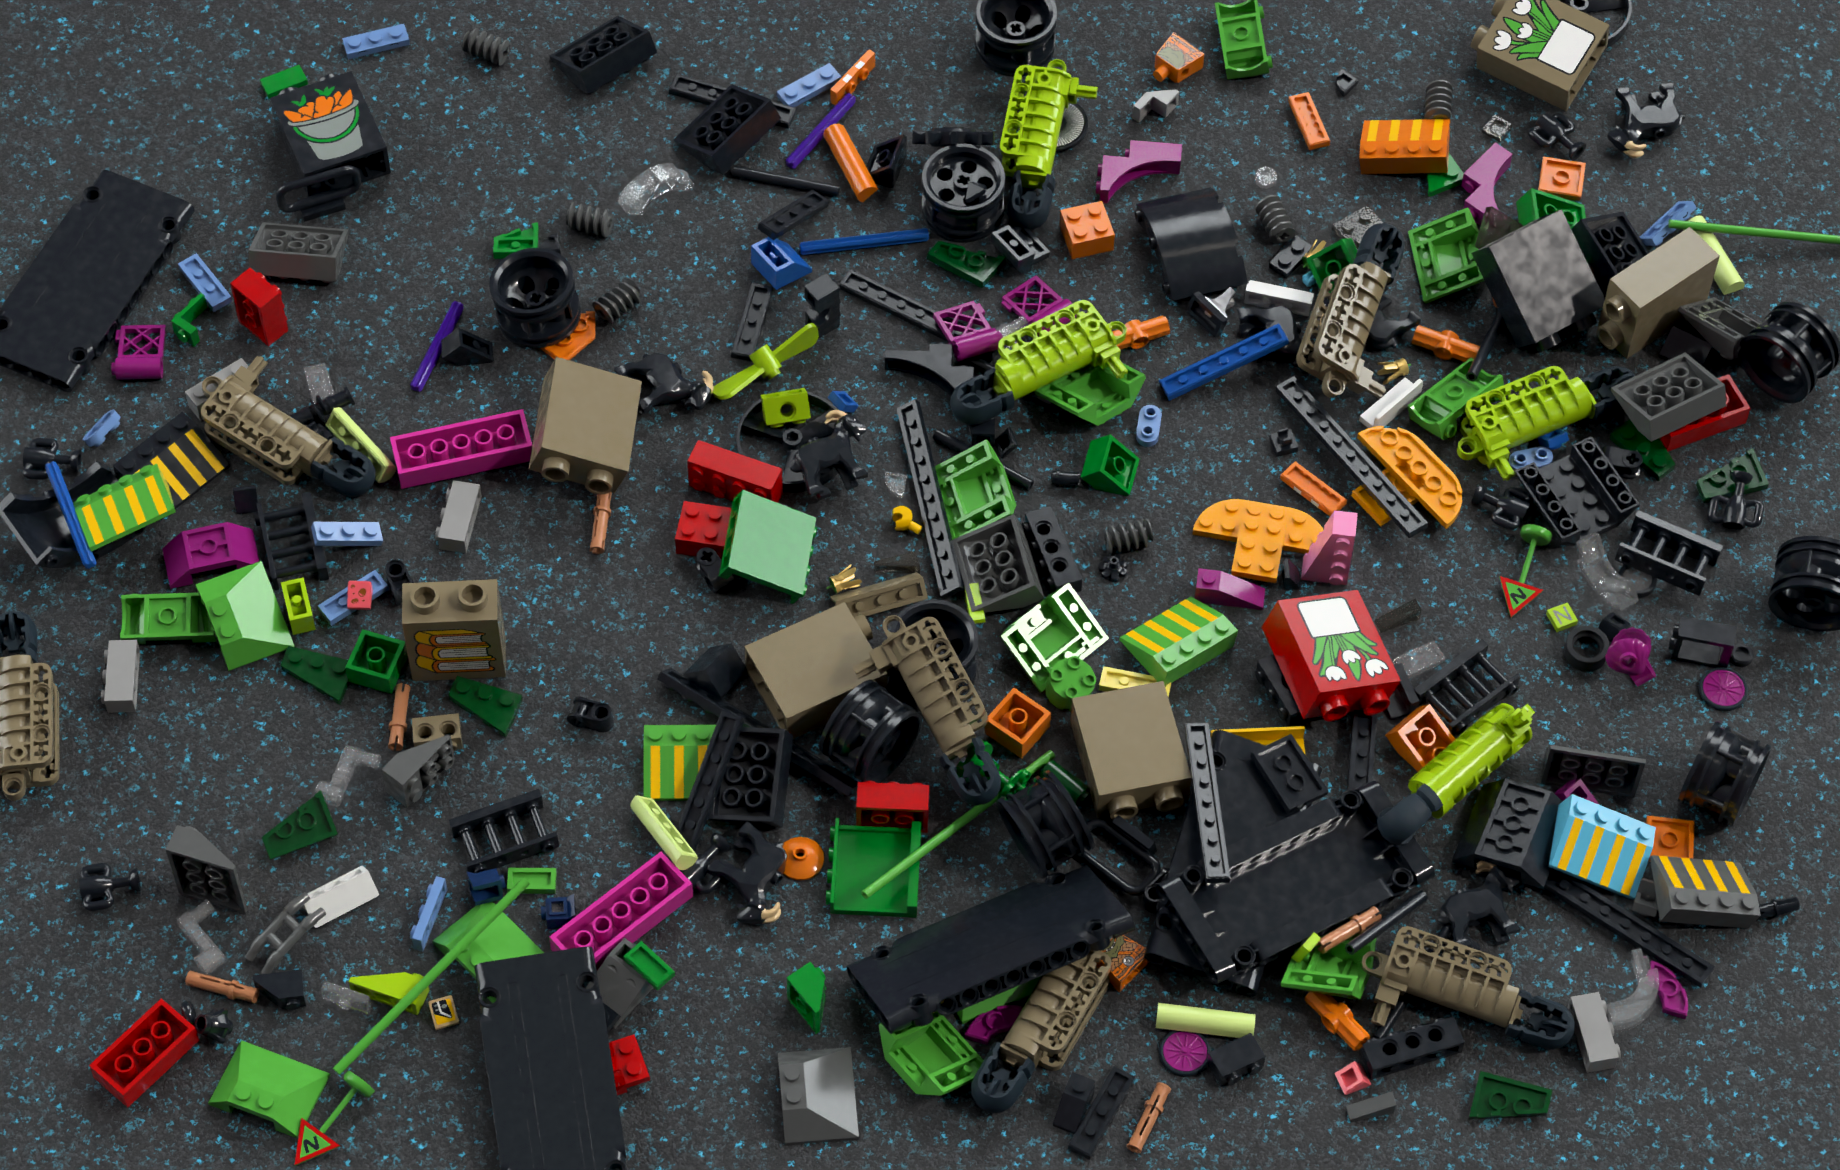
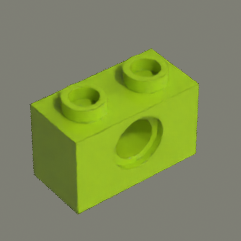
(774, 401)
(298, 606)

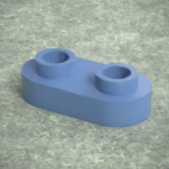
(106, 423)
(1148, 423)
(1529, 456)

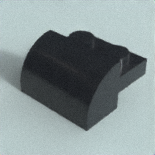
(1019, 247)

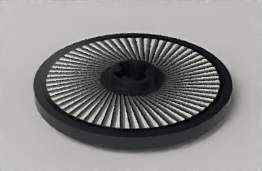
(1073, 127)

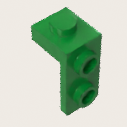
(182, 320)

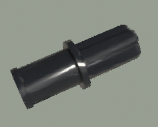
(1778, 907)

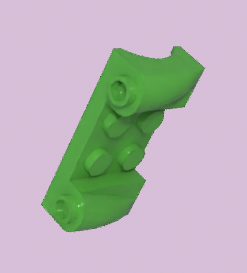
(1243, 39)
(1446, 400)
(165, 618)

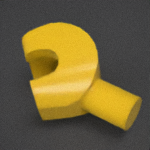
(903, 518)

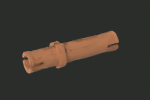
(601, 514)
(397, 725)
(1356, 925)
(232, 989)
(1160, 1093)

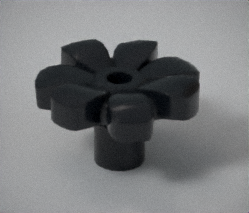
(1113, 567)

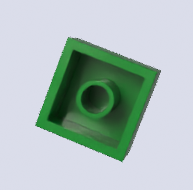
(376, 661)

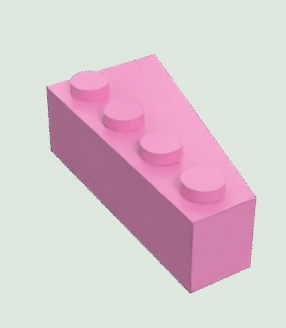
(1332, 552)

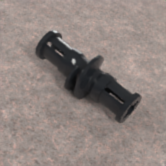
(323, 407)

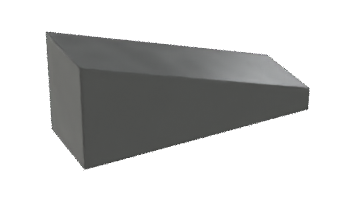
(1372, 1107)

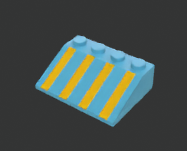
(1601, 846)

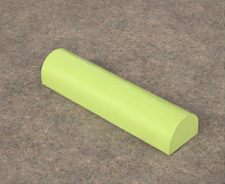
(1725, 274)
(350, 433)
(664, 832)
(1204, 1020)

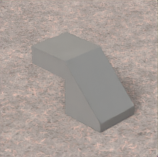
(1159, 101)

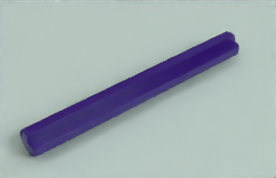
(817, 133)
(436, 347)

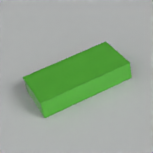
(540, 879)

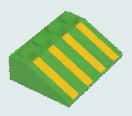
(124, 506)
(1180, 640)
(673, 759)

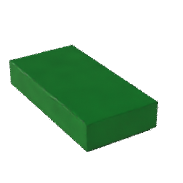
(279, 81)
(649, 965)

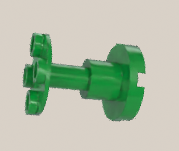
(1013, 784)

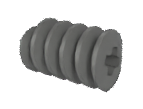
(486, 47)
(1438, 100)
(588, 220)
(1275, 220)
(617, 300)
(1129, 535)

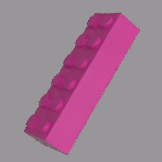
(461, 448)
(626, 909)

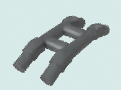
(298, 931)

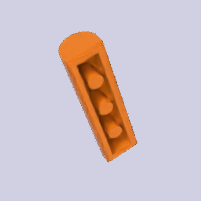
(850, 161)

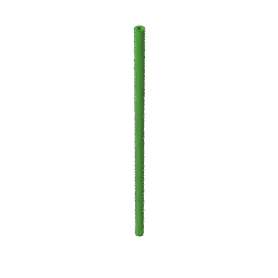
(1752, 231)
(945, 834)
(431, 976)

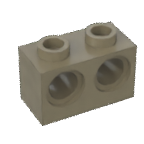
(437, 727)

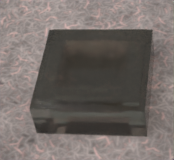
(1497, 128)

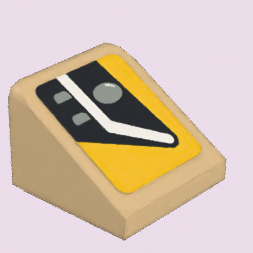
(443, 1012)

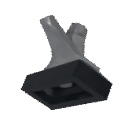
(1211, 312)

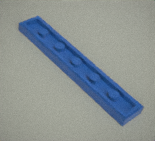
(1224, 361)

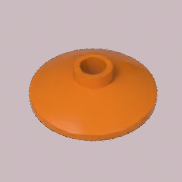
(806, 866)

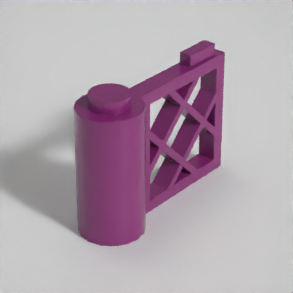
(1043, 309)
(972, 341)
(139, 364)

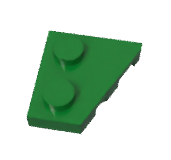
(1443, 181)
(515, 240)

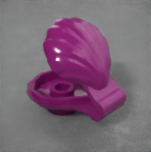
(1630, 655)

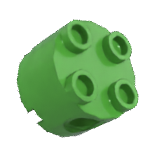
(1069, 680)

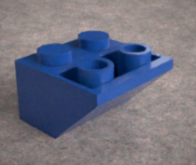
(778, 262)

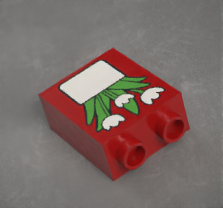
(1331, 655)

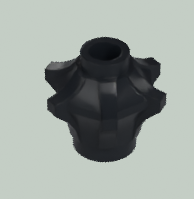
(214, 1025)

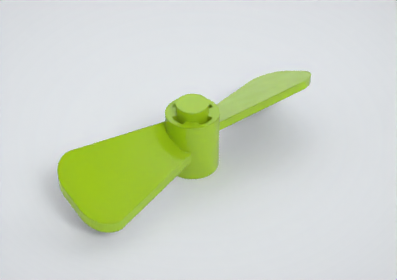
(767, 362)

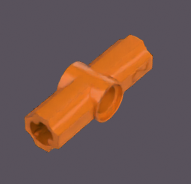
(1140, 332)
(1444, 344)
(1338, 1019)

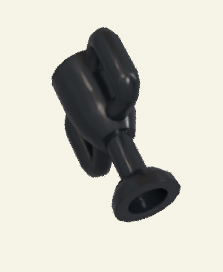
(1553, 132)
(36, 458)
(1736, 506)
(1509, 507)
(698, 871)
(103, 885)

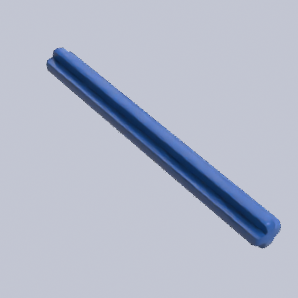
(864, 241)
(70, 515)

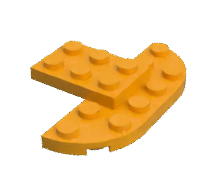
(1413, 472)
(1260, 534)

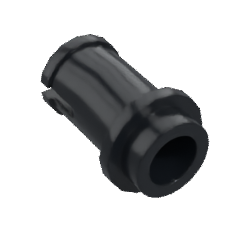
(1065, 478)

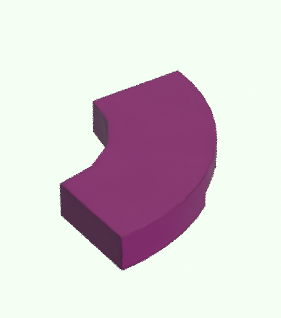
(1671, 993)
(992, 1023)

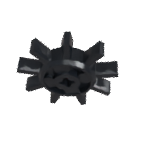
(952, 135)

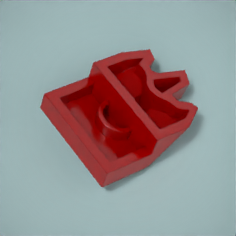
(627, 1064)

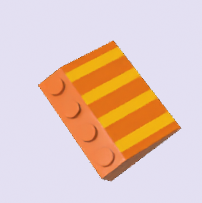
(1404, 146)

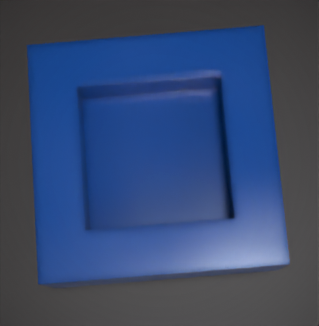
(843, 401)
(1553, 439)

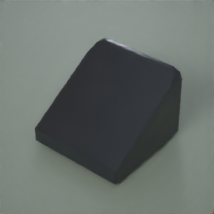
(245, 499)
(1290, 575)
(1612, 625)

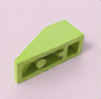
(390, 988)

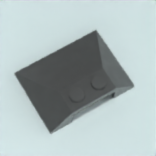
(1719, 324)
(818, 1096)

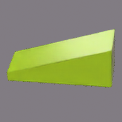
(977, 616)

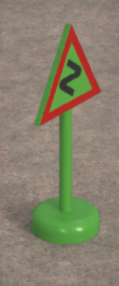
(1517, 593)
(314, 1141)

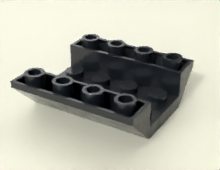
(1579, 492)
(1511, 829)

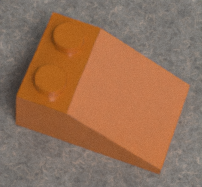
(1420, 736)

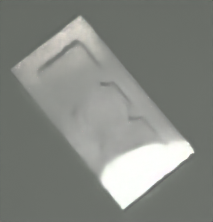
(318, 381)
(1421, 659)
(346, 998)

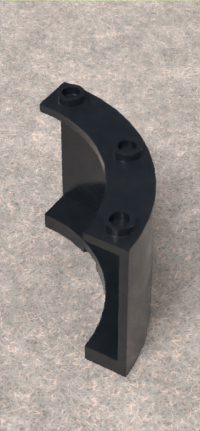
(1192, 243)
(43, 528)

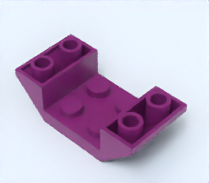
(207, 550)

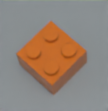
(1087, 230)
(1017, 722)

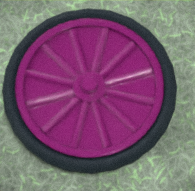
(1723, 689)
(1184, 1052)

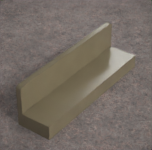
(883, 595)

